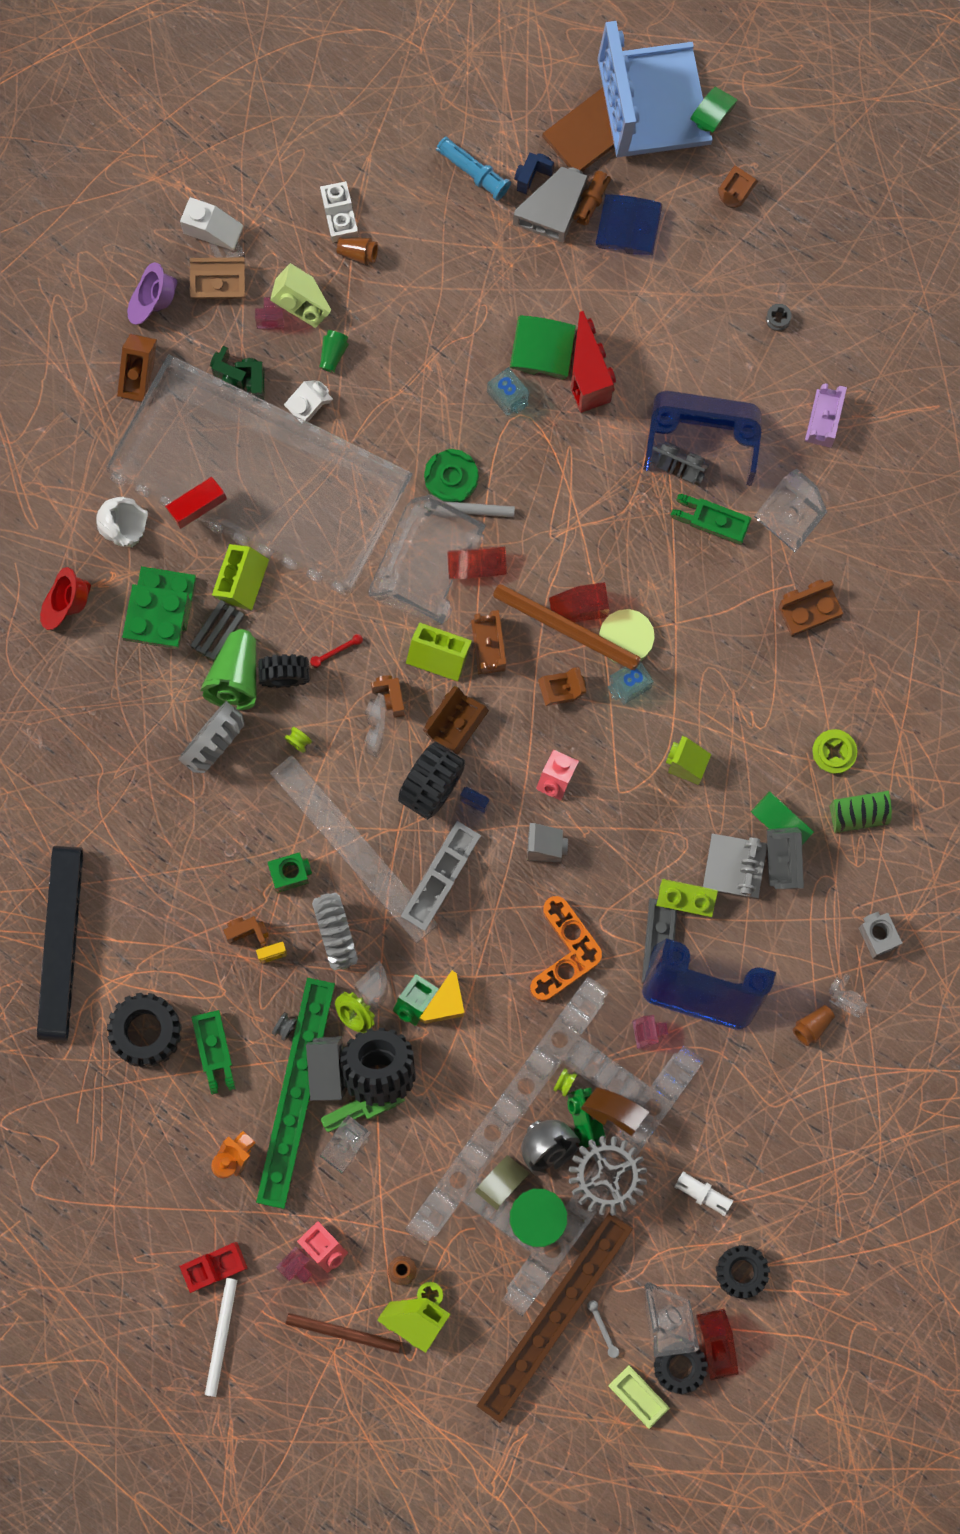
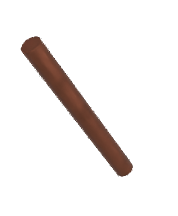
(343, 1333)

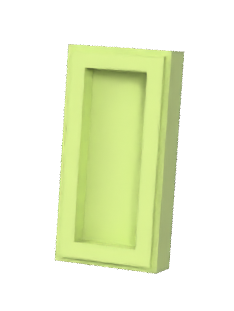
(638, 1397)

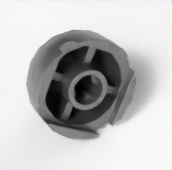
(548, 1144)

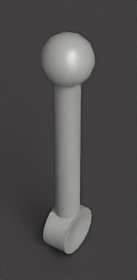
(613, 1351)

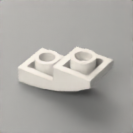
(339, 211)

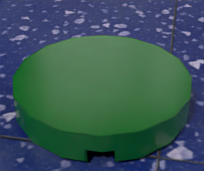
(451, 476)
(538, 1218)

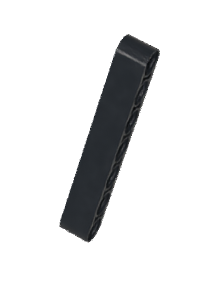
(60, 944)

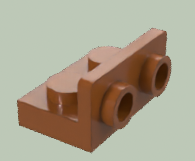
(810, 607)

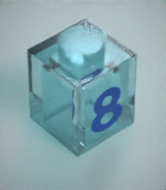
(508, 392)
(629, 684)

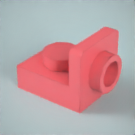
(323, 1247)

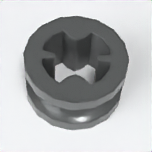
(784, 322)
(284, 1026)

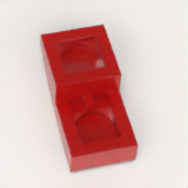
(213, 1267)

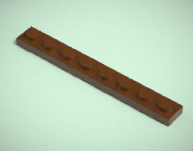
(554, 1317)

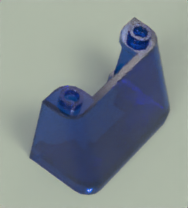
(700, 995)

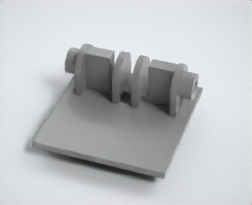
(735, 865)

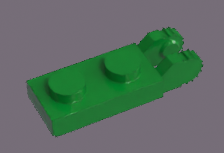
(713, 518)
(213, 1048)

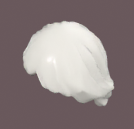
(121, 521)

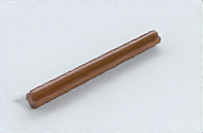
(567, 627)

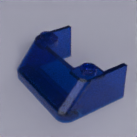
(676, 407)

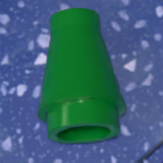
(333, 348)

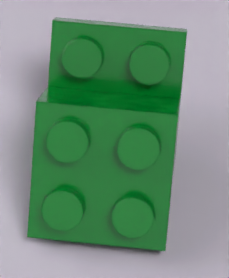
(159, 607)

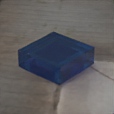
(474, 799)

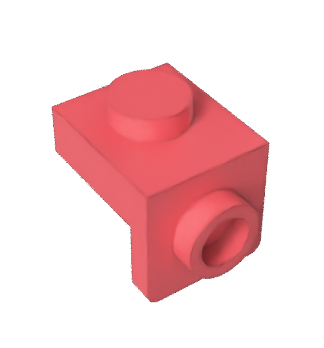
(557, 775)

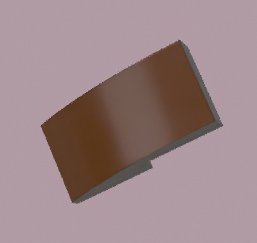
(610, 1106)

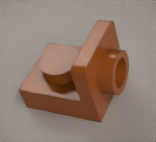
(393, 698)

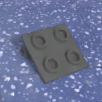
(670, 451)

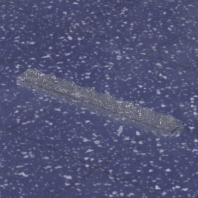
(348, 843)

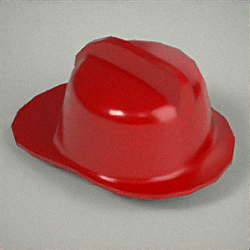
(65, 598)

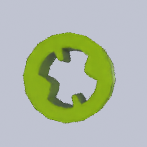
(298, 739)
(565, 1082)
(433, 1286)

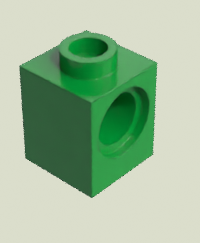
(277, 867)

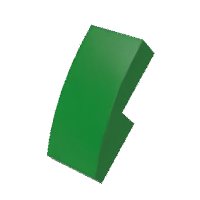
(713, 110)
(777, 815)

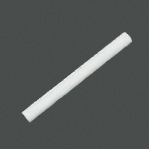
(221, 1337)

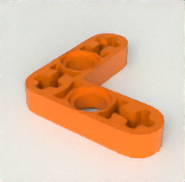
(574, 958)

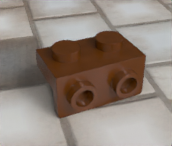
(455, 720)

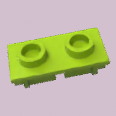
(686, 897)

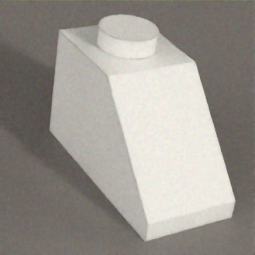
(210, 224)

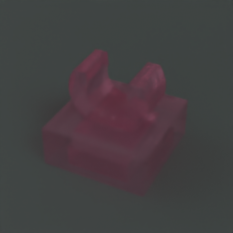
(269, 316)
(647, 1031)
(293, 1265)

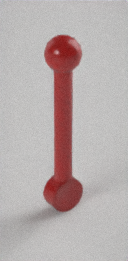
(317, 661)

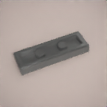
(660, 925)

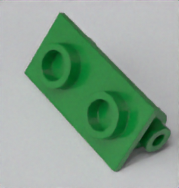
(585, 1127)

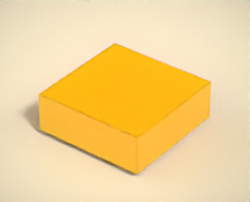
(271, 952)

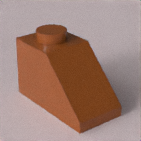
(136, 367)

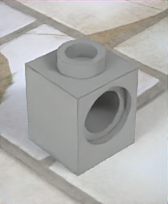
(876, 946)

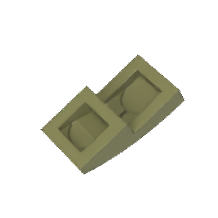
(502, 1182)

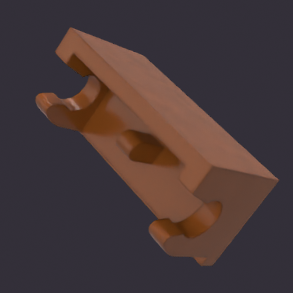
(488, 643)

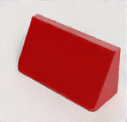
(196, 502)

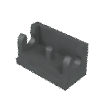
(785, 858)
(325, 1068)

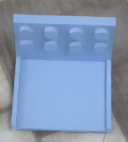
(650, 95)

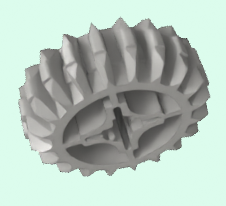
(335, 931)
(630, 1164)

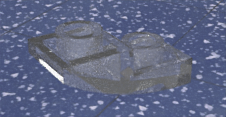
(376, 718)

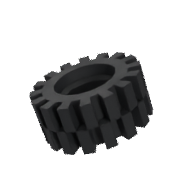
(283, 671)
(759, 1266)
(684, 1385)

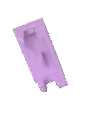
(825, 415)

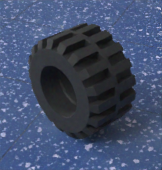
(431, 780)
(127, 1012)
(377, 1049)

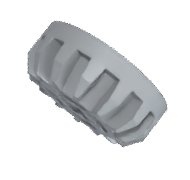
(212, 739)

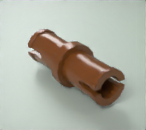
(591, 198)

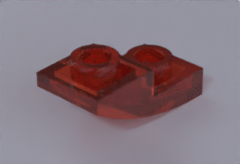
(477, 562)

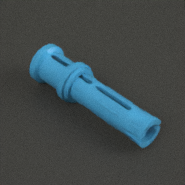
(482, 175)

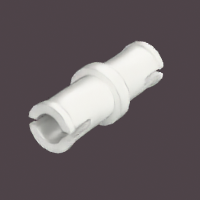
(703, 1193)

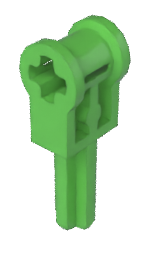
(355, 1110)

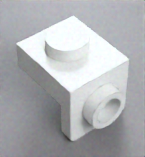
(308, 399)

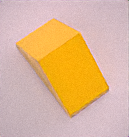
(446, 1002)

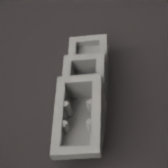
(440, 875)

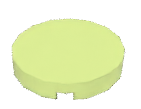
(630, 631)

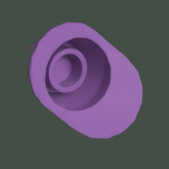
(152, 294)

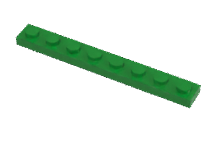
(294, 1096)

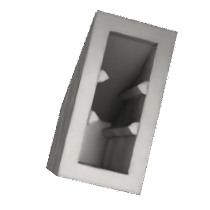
(552, 205)

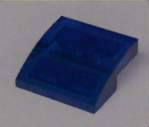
(629, 224)

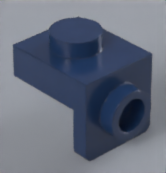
(533, 164)

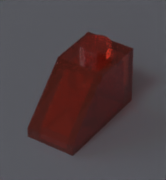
(582, 603)
(717, 1344)

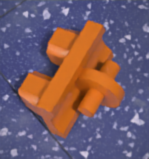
(232, 1156)

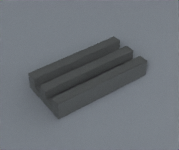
(208, 625)

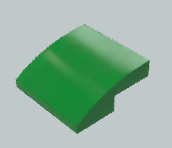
(542, 346)

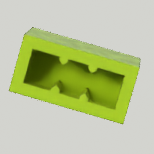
(240, 576)
(438, 651)

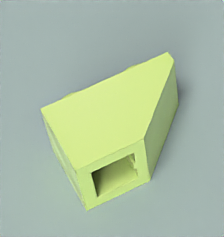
(300, 296)

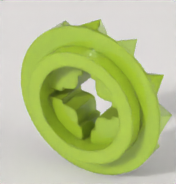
(847, 751)
(347, 1006)

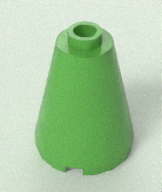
(233, 673)

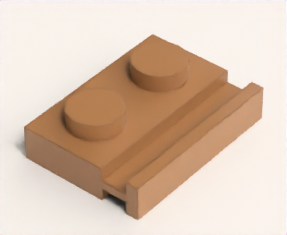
(217, 278)

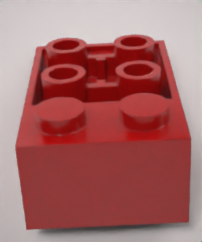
(591, 379)

